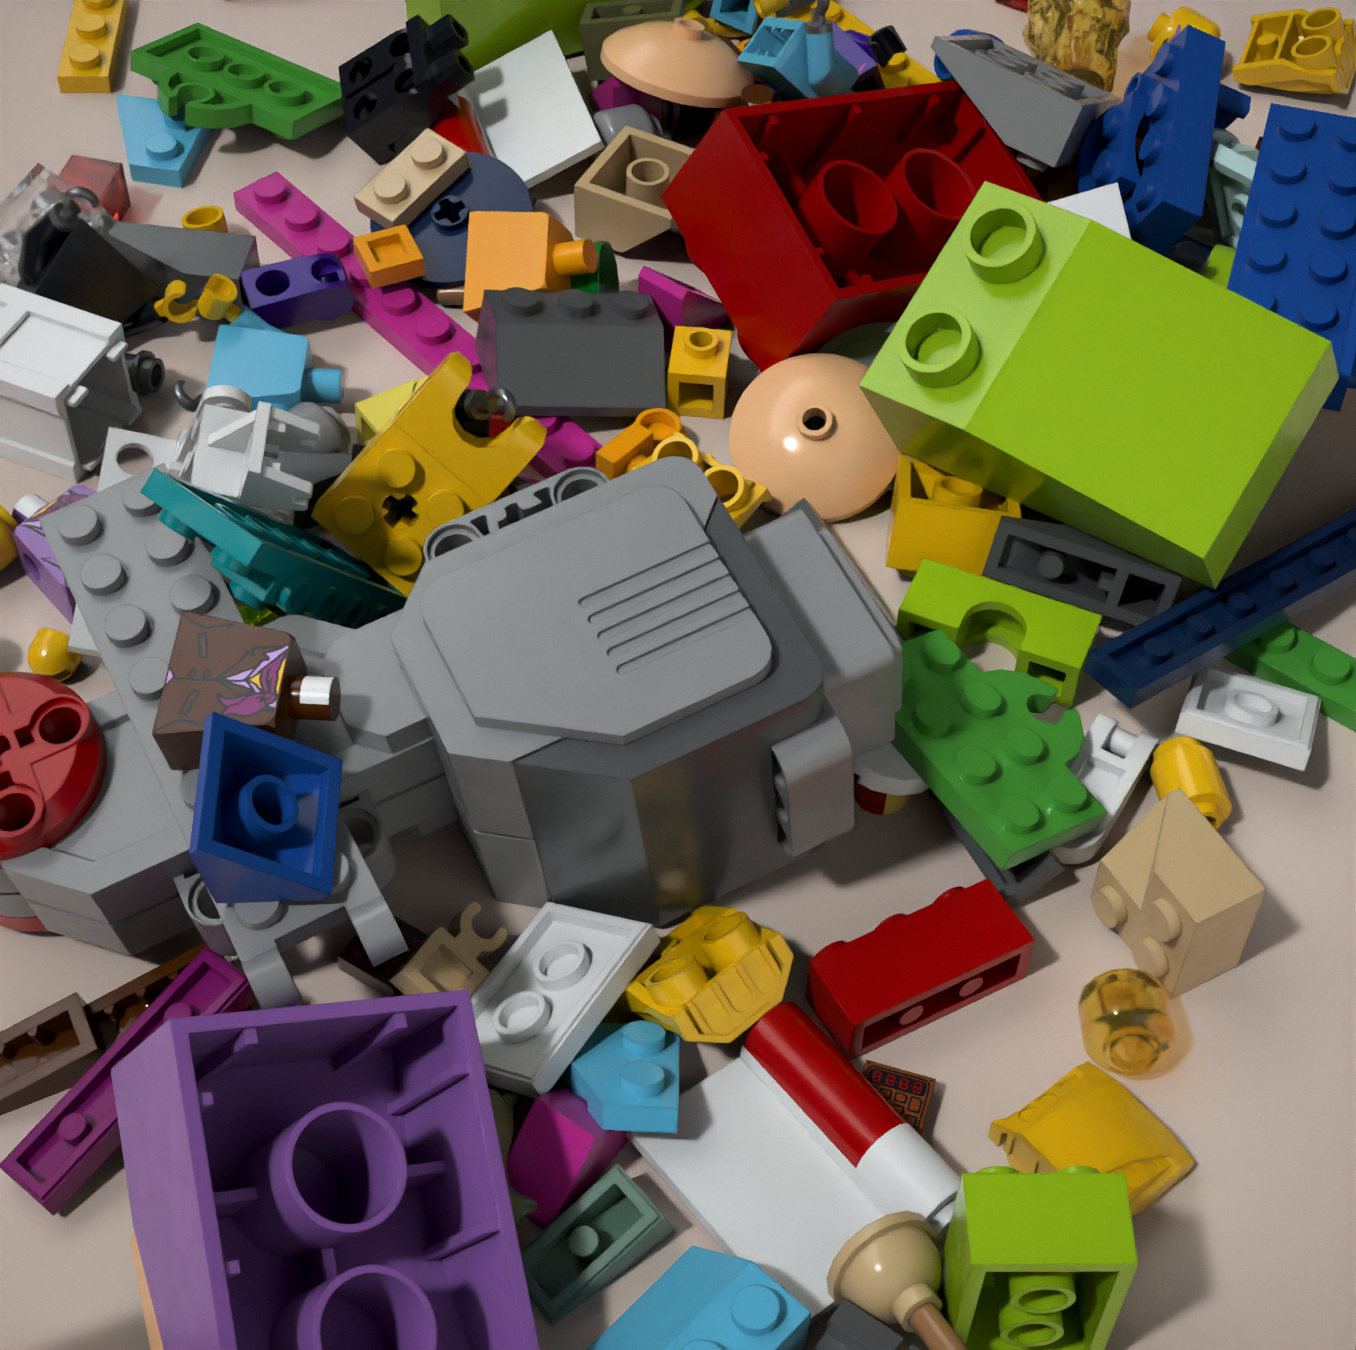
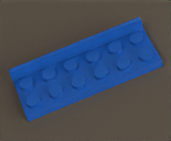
(1302, 231)

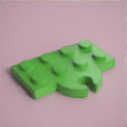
(235, 84)
(989, 755)

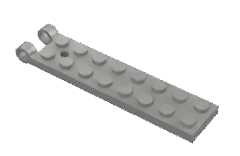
(131, 589)

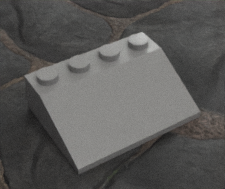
(1024, 98)

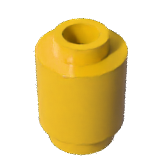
(1193, 768)

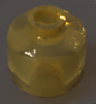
(1126, 1021)

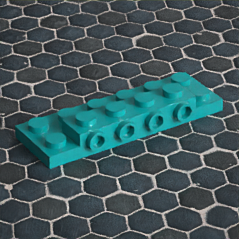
(273, 560)

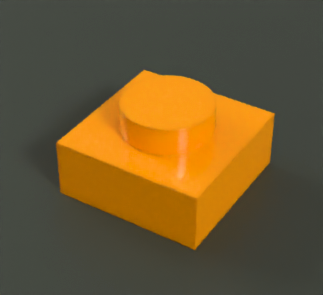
(389, 256)
(625, 451)

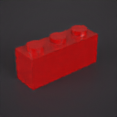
(917, 968)

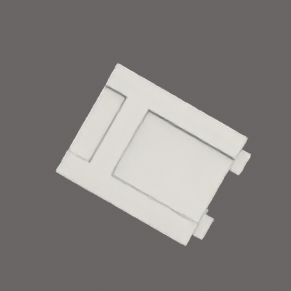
(60, 384)

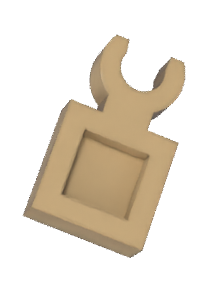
(449, 958)

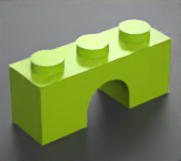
(1041, 633)

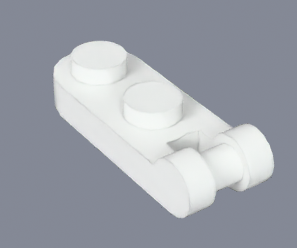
(1107, 778)

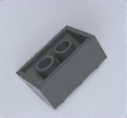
(573, 351)

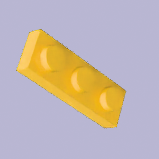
(92, 46)

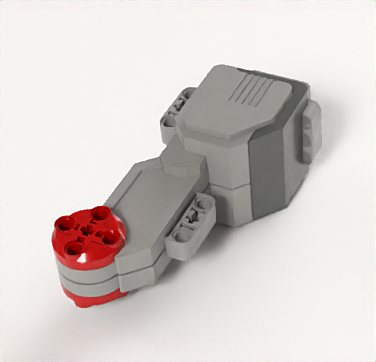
(578, 680)

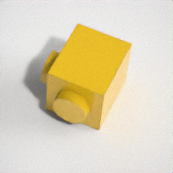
(699, 372)

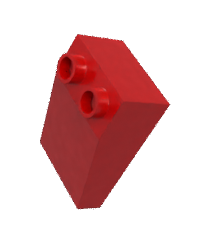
(832, 207)

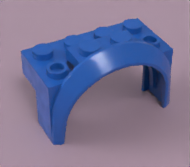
(1180, 106)

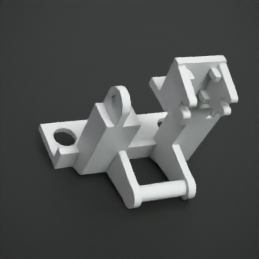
(224, 456)

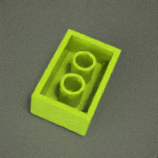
(1037, 1259)

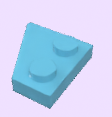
(156, 145)
(629, 1077)

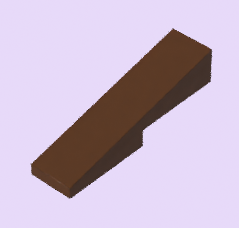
(68, 1037)

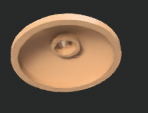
(677, 63)
(833, 468)

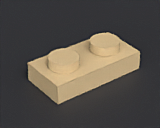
(412, 180)

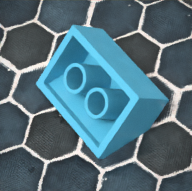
(711, 1305)

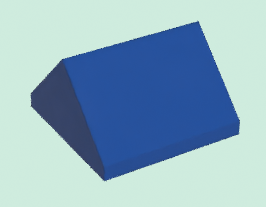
(263, 815)

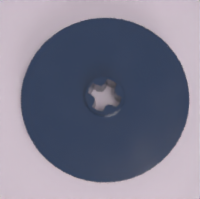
(443, 244)

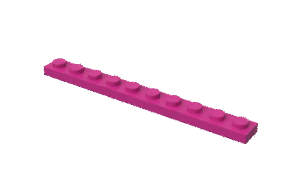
(395, 310)

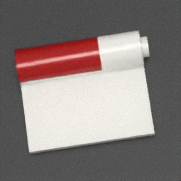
(524, 113)
(795, 1156)

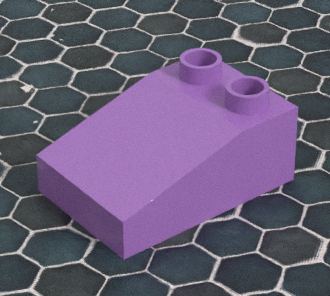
(322, 1180)

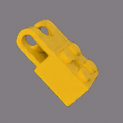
(435, 462)

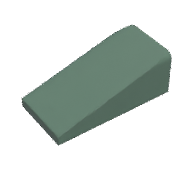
(592, 1244)

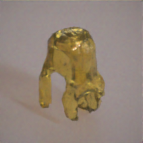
(1078, 36)

